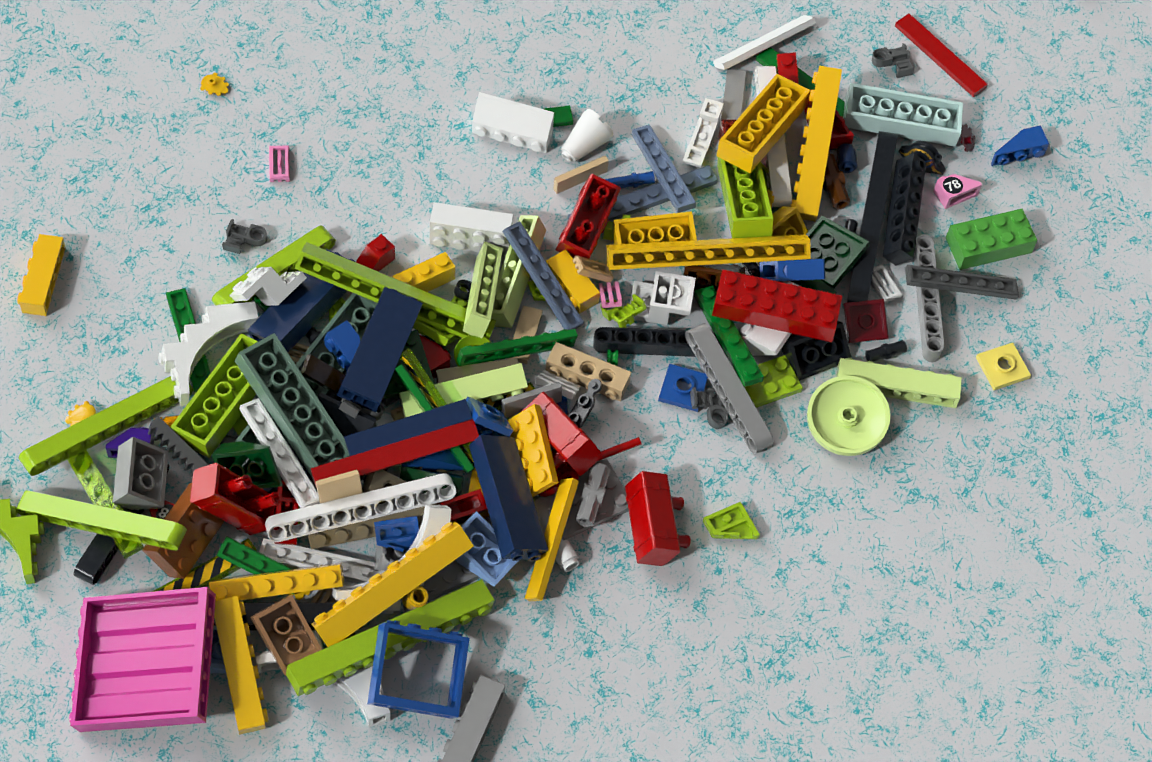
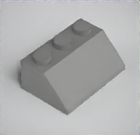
(140, 475)

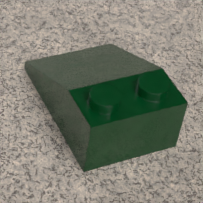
(249, 460)

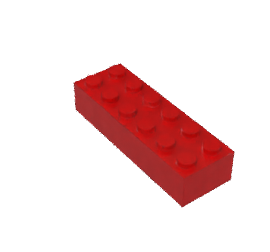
(777, 305)

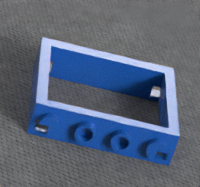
(457, 677)

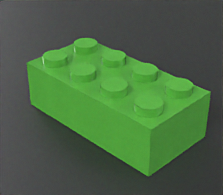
(991, 239)

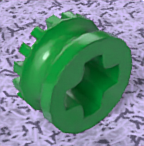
(613, 357)

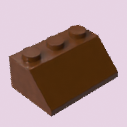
(709, 274)

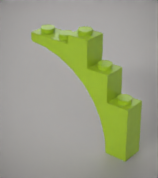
(23, 535)

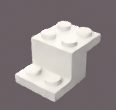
(267, 285)
(667, 295)

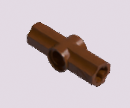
(835, 184)

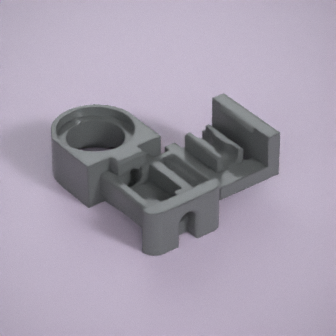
(899, 56)
(240, 234)
(715, 405)
(353, 409)

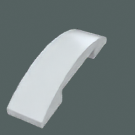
(703, 133)

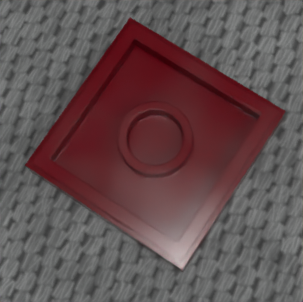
(866, 321)

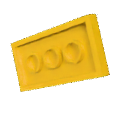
(534, 449)

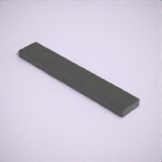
(961, 282)

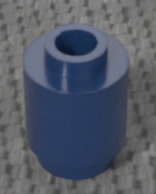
(846, 158)

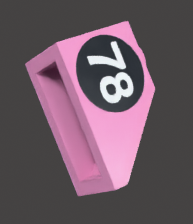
(956, 189)

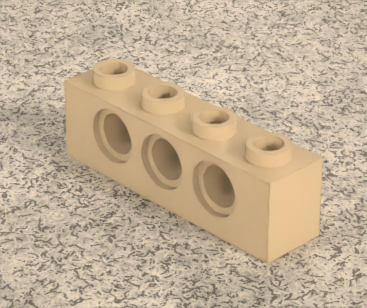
(581, 362)

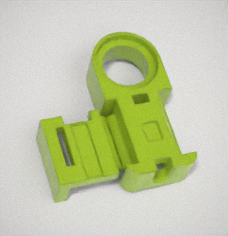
(624, 315)

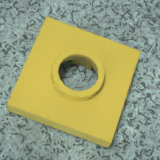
(1001, 377)

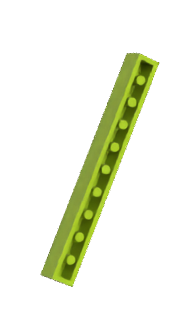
(371, 283)
(359, 650)

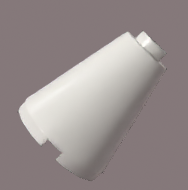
(586, 136)

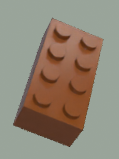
(200, 528)

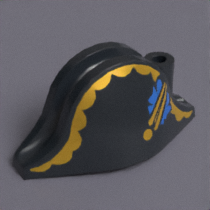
(927, 153)

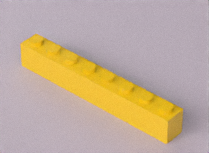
(817, 142)
(392, 584)

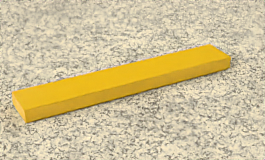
(553, 536)

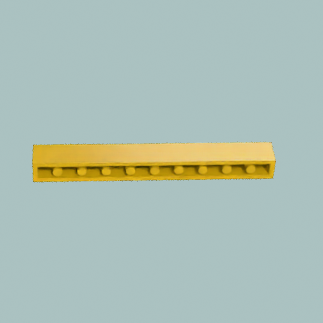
(708, 252)

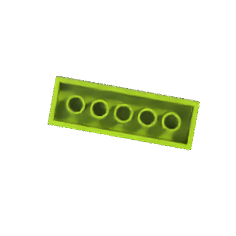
(745, 200)
(216, 403)

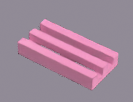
(279, 176)
(609, 288)

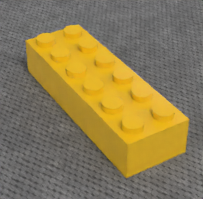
(763, 123)

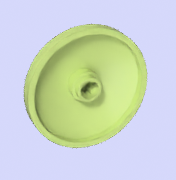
(848, 415)

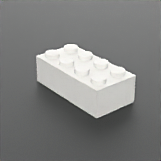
(468, 227)

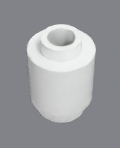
(566, 556)

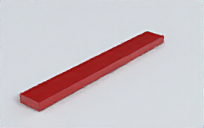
(400, 452)

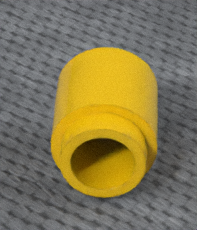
(420, 595)

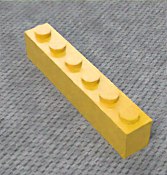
(279, 582)
(238, 665)

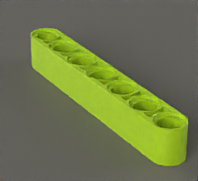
(281, 262)

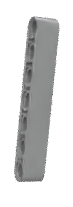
(928, 306)
(729, 388)

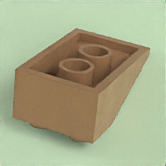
(285, 632)

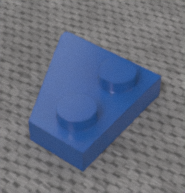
(397, 532)

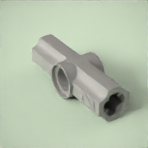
(593, 495)

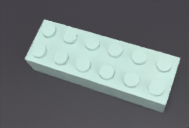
(903, 114)

